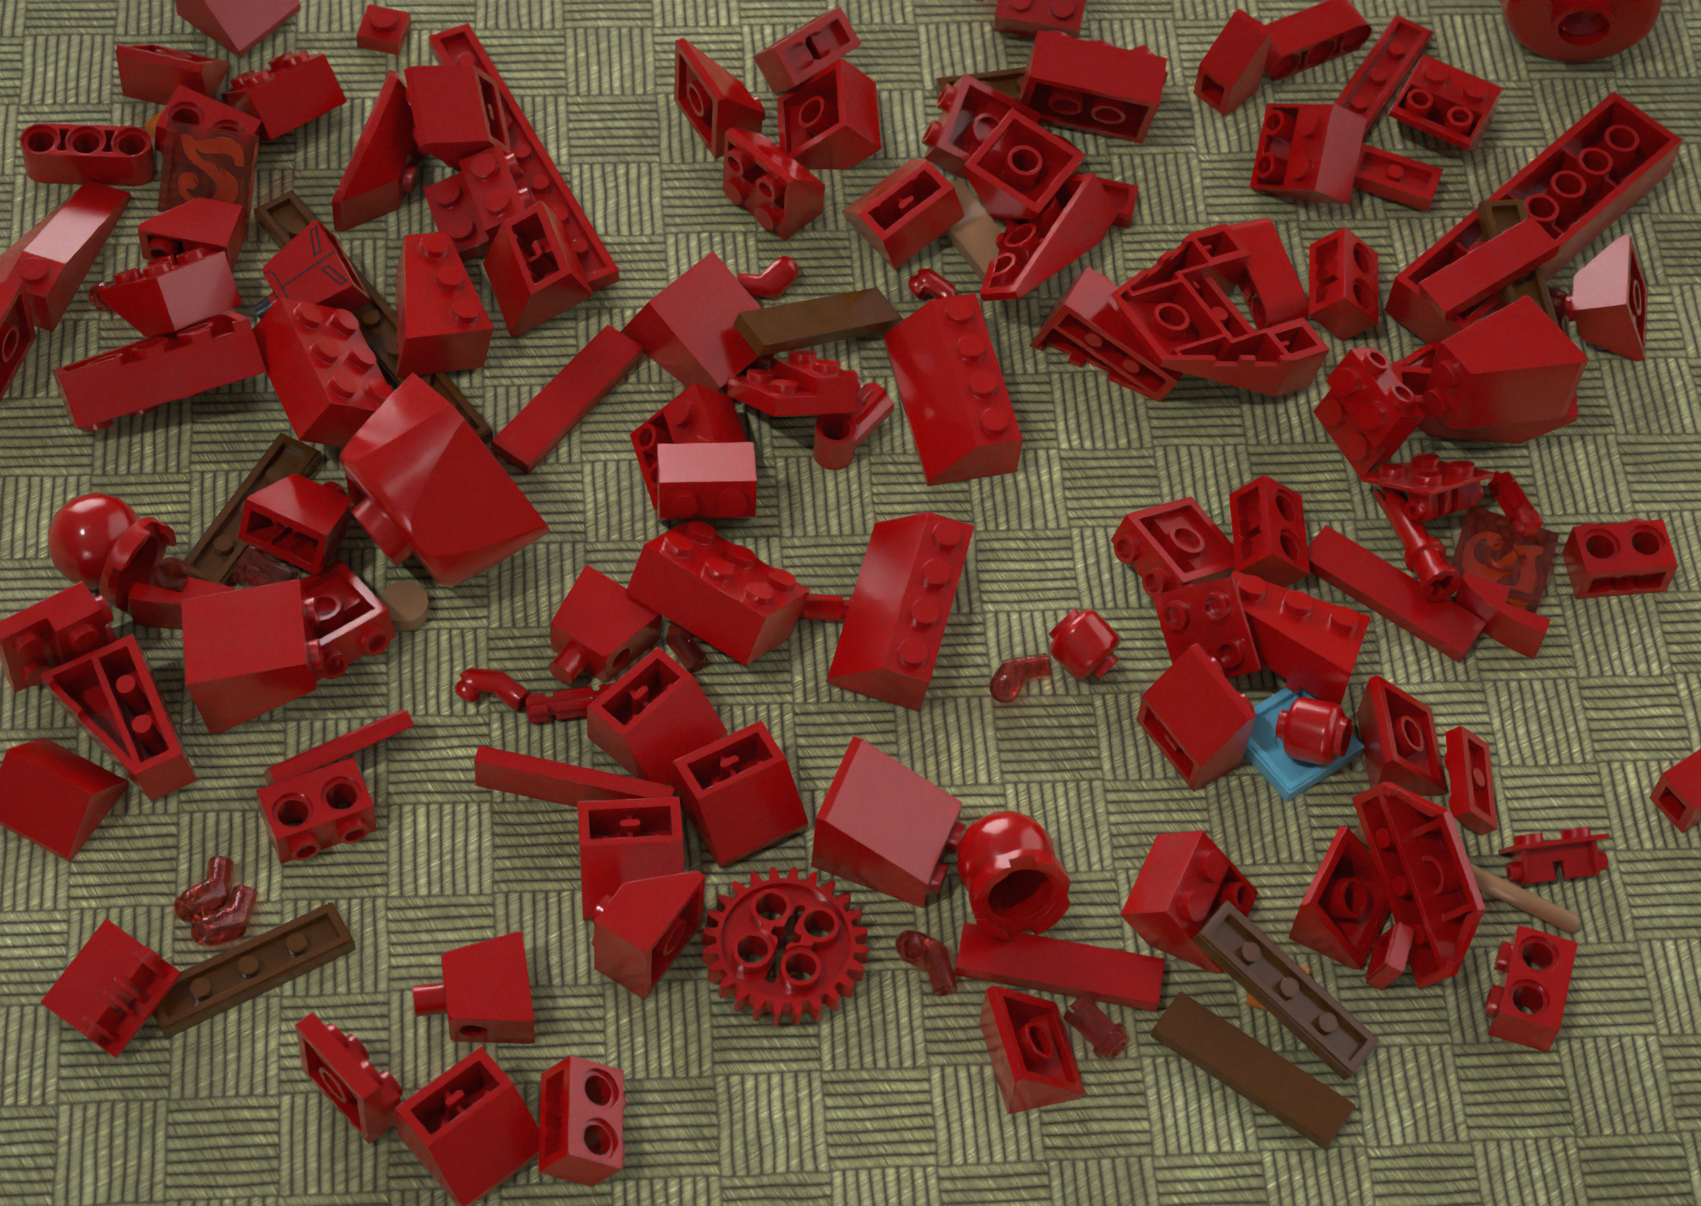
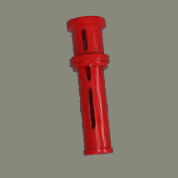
(1422, 553)

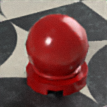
(107, 545)
(1012, 875)

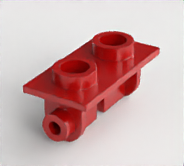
(1535, 857)

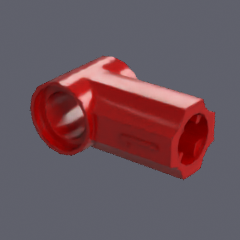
(850, 429)

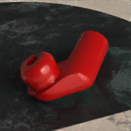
(773, 280)
(931, 282)
(492, 681)

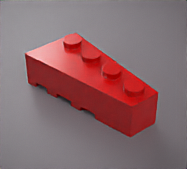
(159, 370)

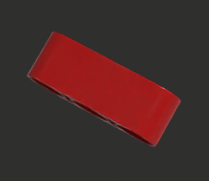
(1314, 37)
(86, 153)
(1269, 278)

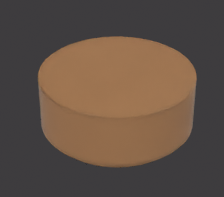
(406, 604)

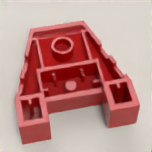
(1195, 329)

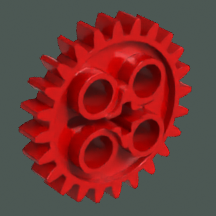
(741, 930)

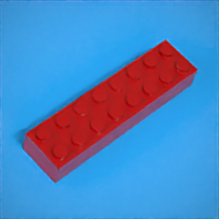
(1569, 189)

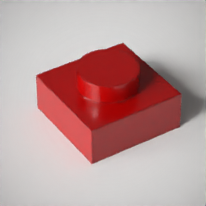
(383, 29)

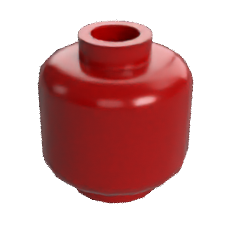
(1084, 644)
(1314, 731)

